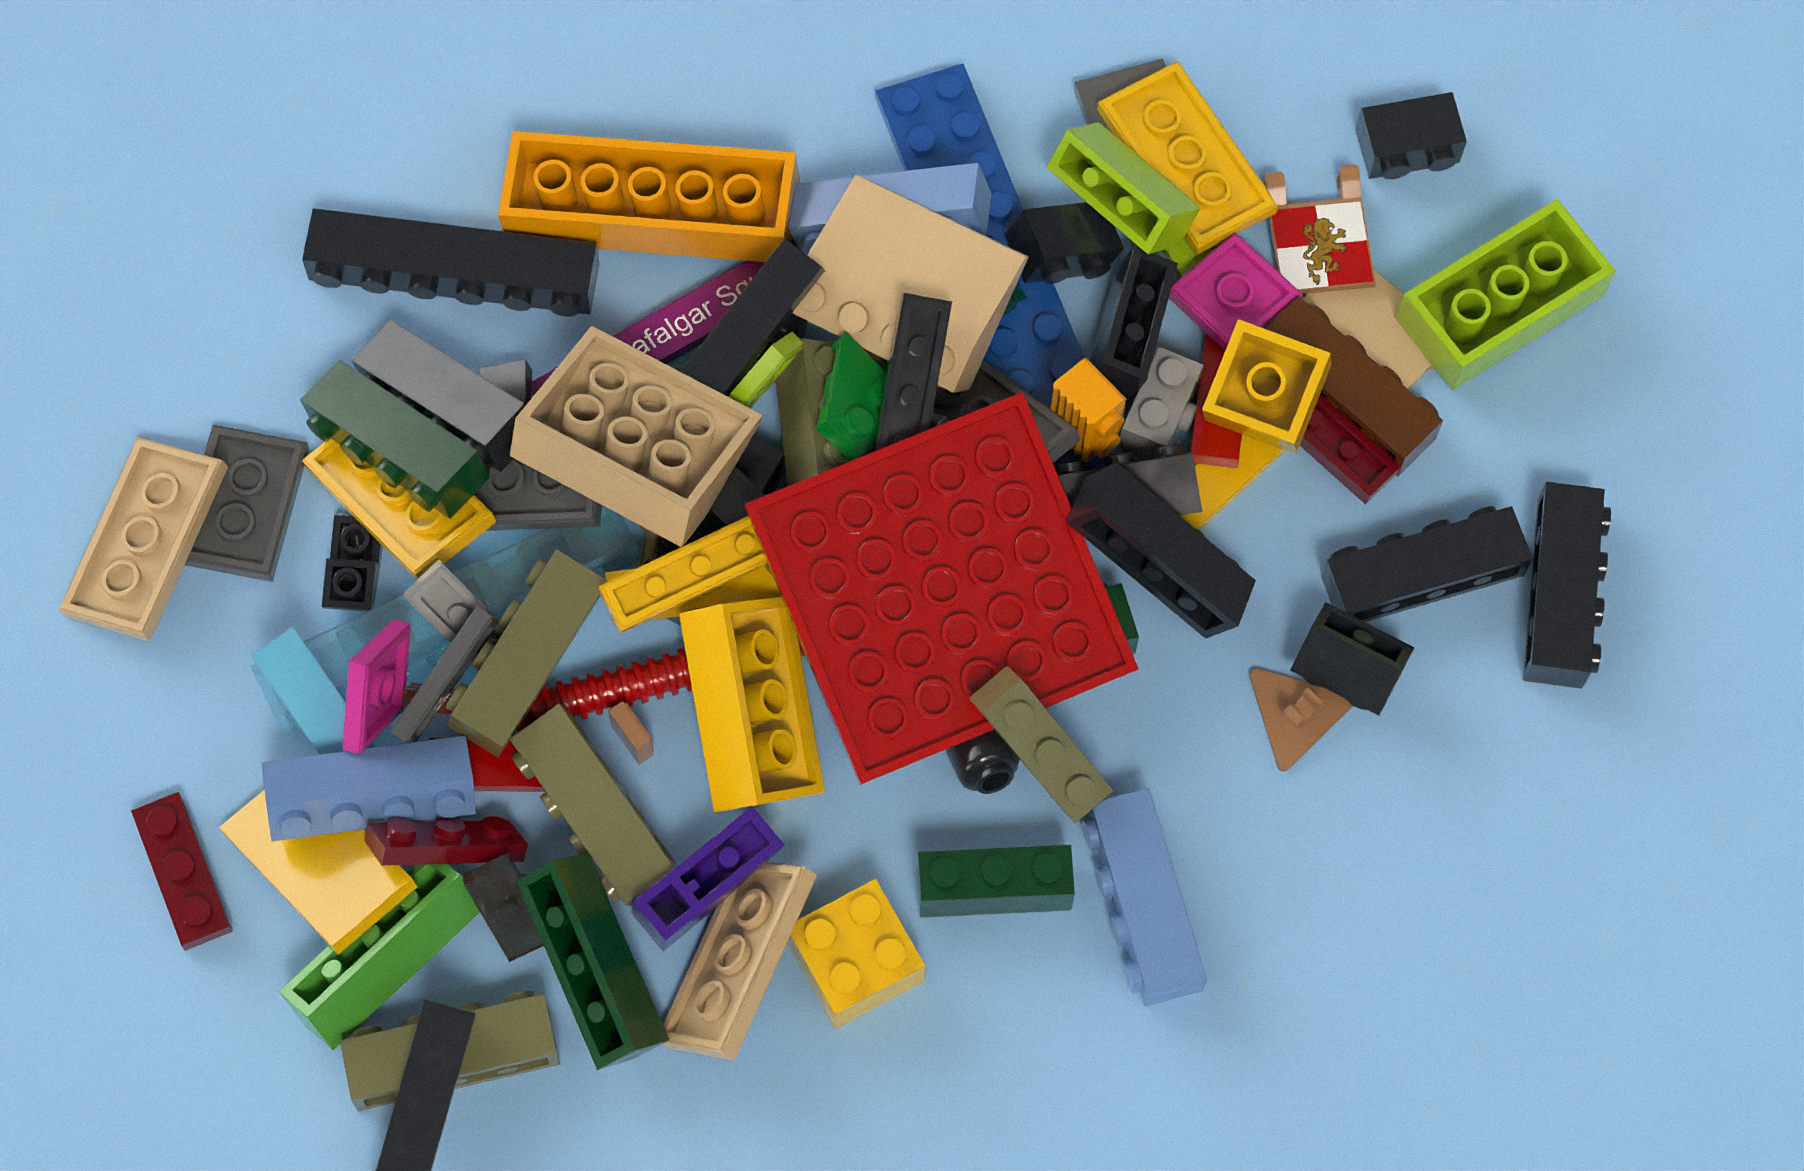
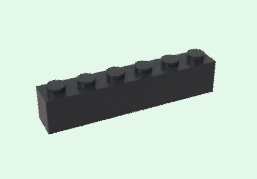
(451, 262)

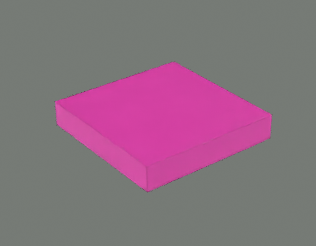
(1232, 286)
(376, 686)

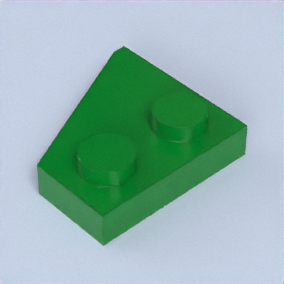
(851, 399)

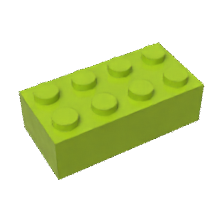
(1505, 294)

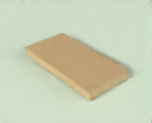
(143, 539)
(737, 962)

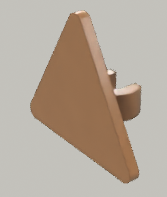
(1294, 714)

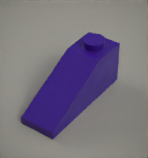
(705, 878)

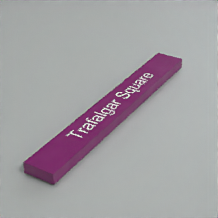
(685, 321)

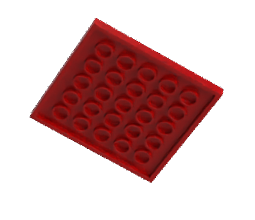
(931, 578)

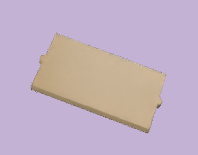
(1372, 320)

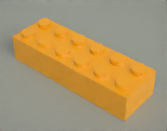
(649, 195)

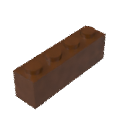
(1362, 389)

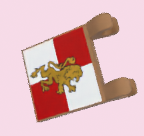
(1322, 242)

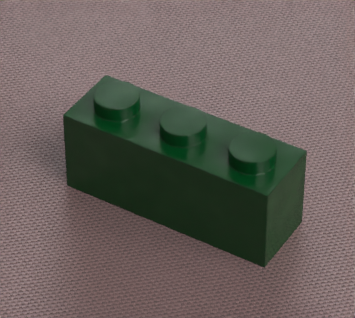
(995, 881)

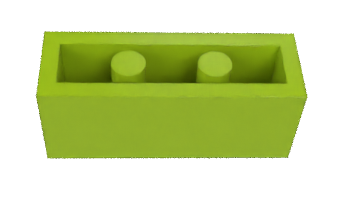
(1123, 187)

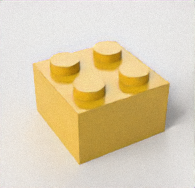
(1267, 386)
(856, 953)

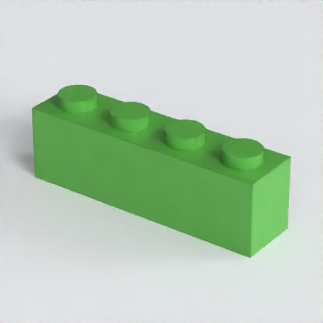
(344, 989)

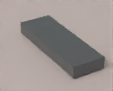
(444, 676)

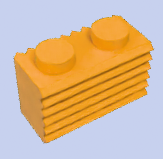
(1092, 407)

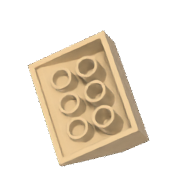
(894, 246)
(634, 435)

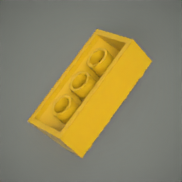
(751, 703)

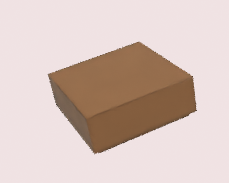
(631, 732)

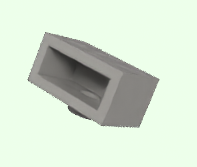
(1162, 404)

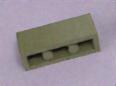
(1041, 744)

